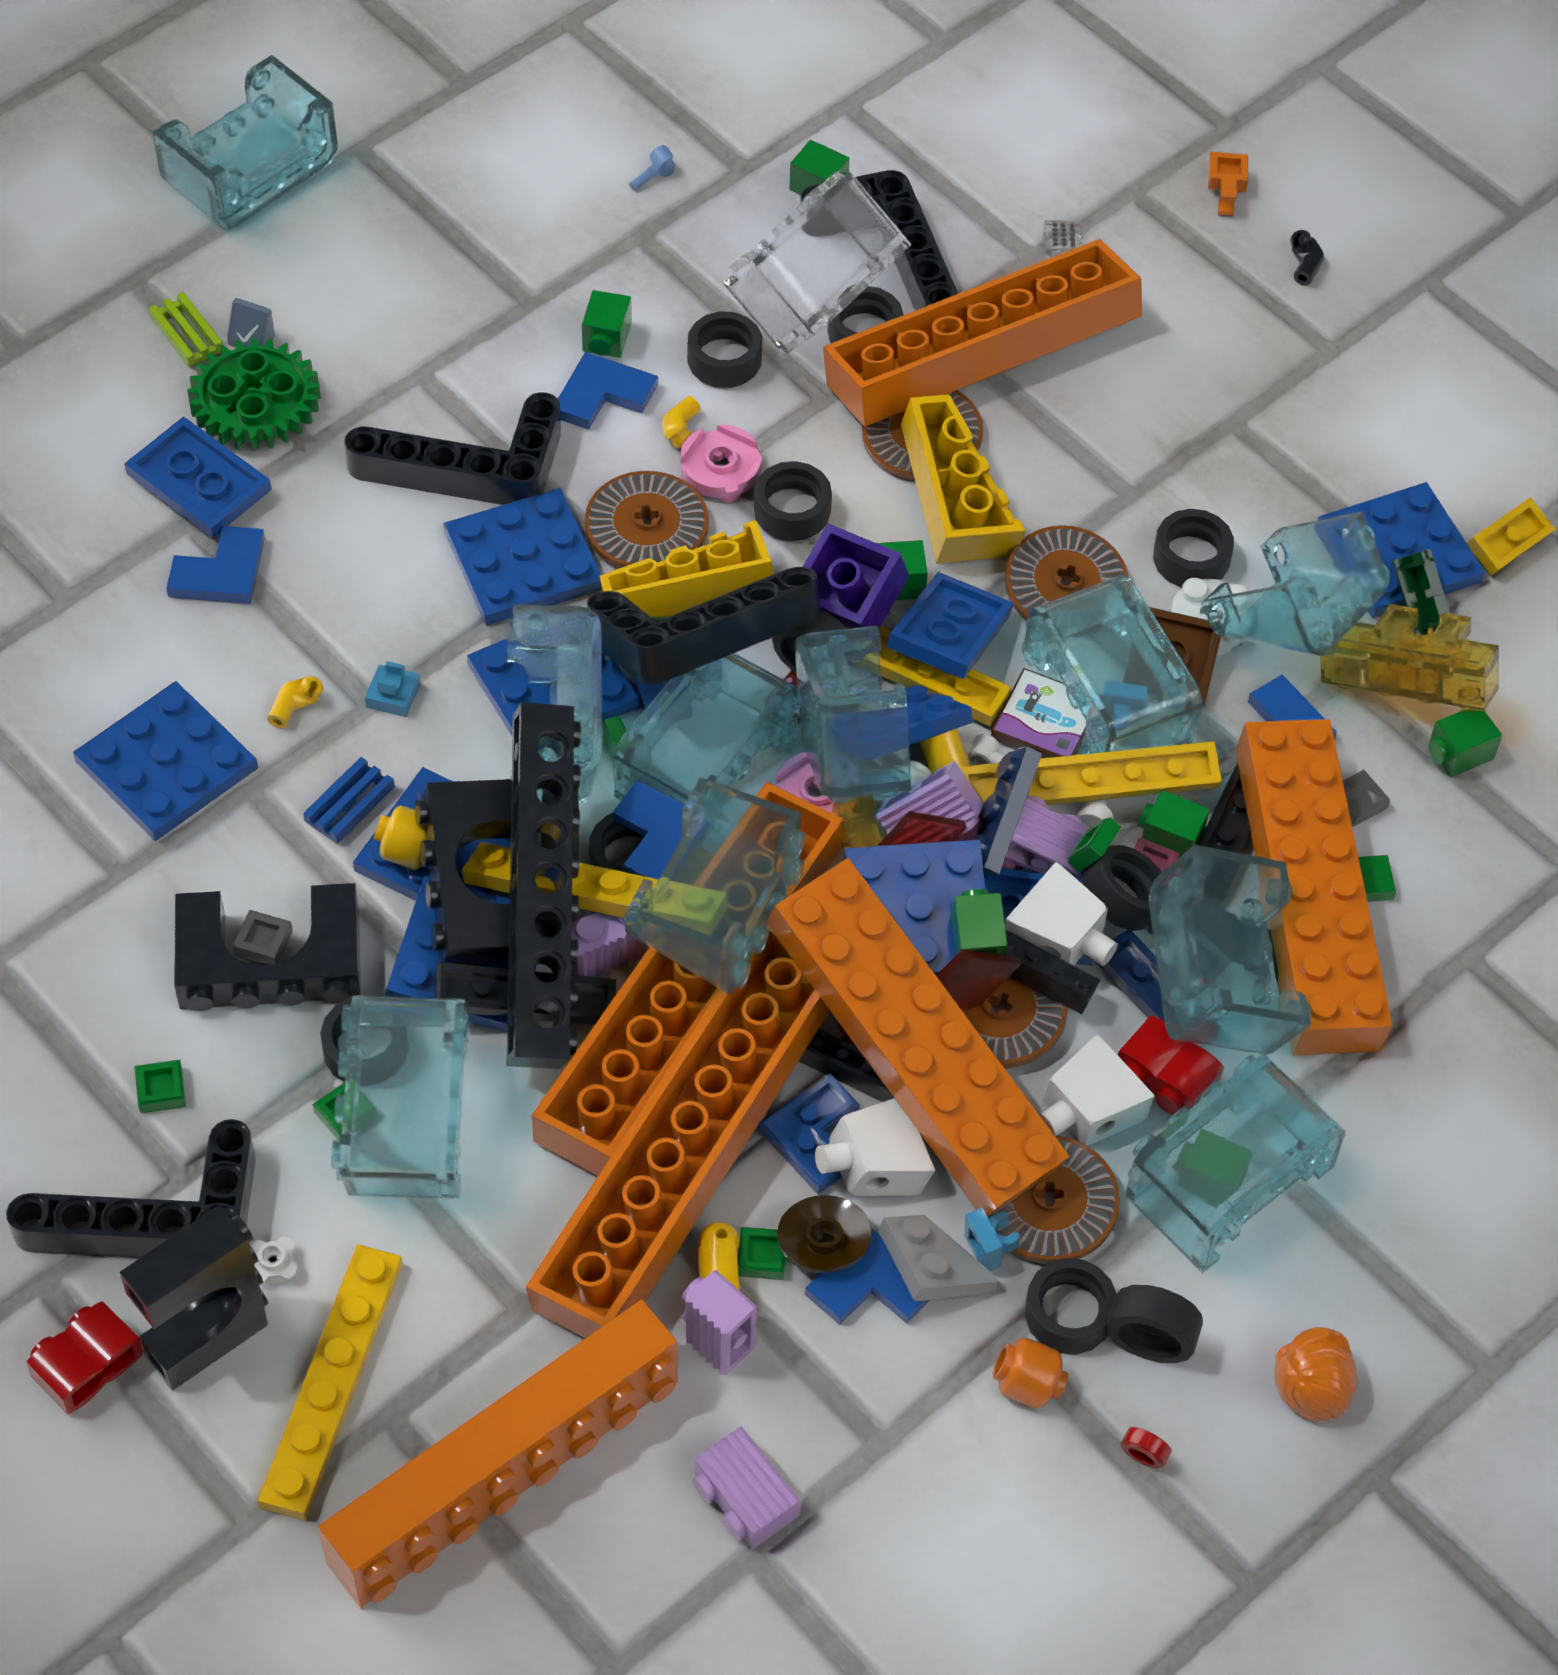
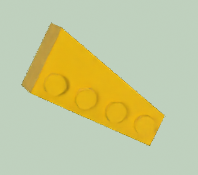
(957, 494)
(693, 575)

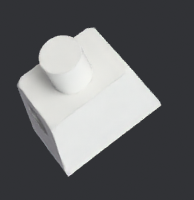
(1063, 919)
(1095, 1095)
(877, 1152)

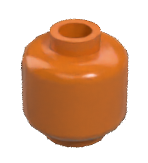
(1030, 1372)

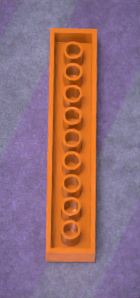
(647, 1027)
(679, 1146)

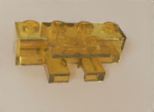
(1415, 666)

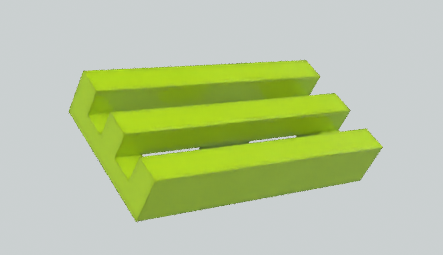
(173, 309)

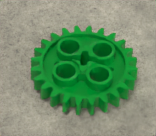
(254, 394)

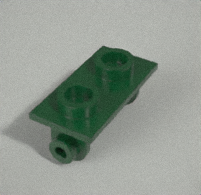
(1421, 589)

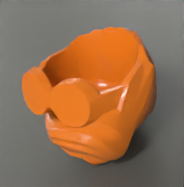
(1316, 1374)

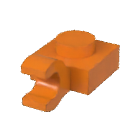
(1227, 174)

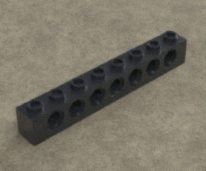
(526, 1040)

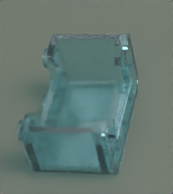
(255, 150)
(565, 651)
(1115, 667)
(847, 722)
(706, 728)
(1218, 951)
(401, 1096)
(1230, 1158)

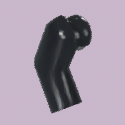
(1308, 255)

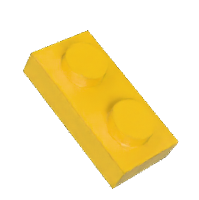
(1510, 536)

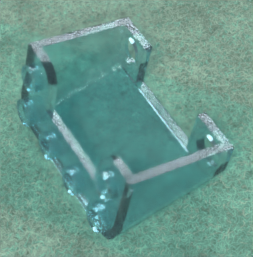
(1318, 592)
(720, 884)

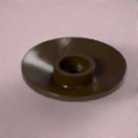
(824, 1220)

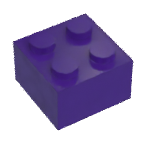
(856, 577)

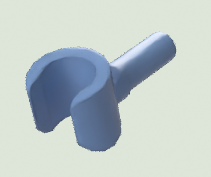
(662, 164)

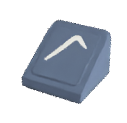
(249, 322)

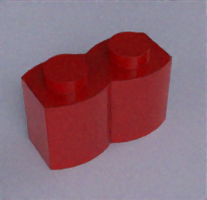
(1168, 1067)
(84, 1356)

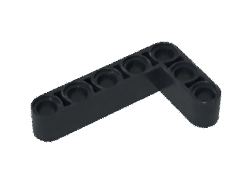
(921, 263)
(459, 467)
(705, 632)
(150, 1216)

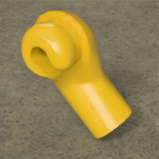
(676, 420)
(294, 696)

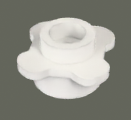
(283, 1268)

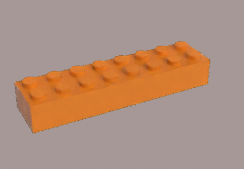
(983, 331)
(1326, 929)
(916, 1038)
(500, 1454)

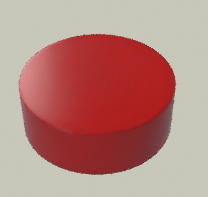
(1145, 1447)

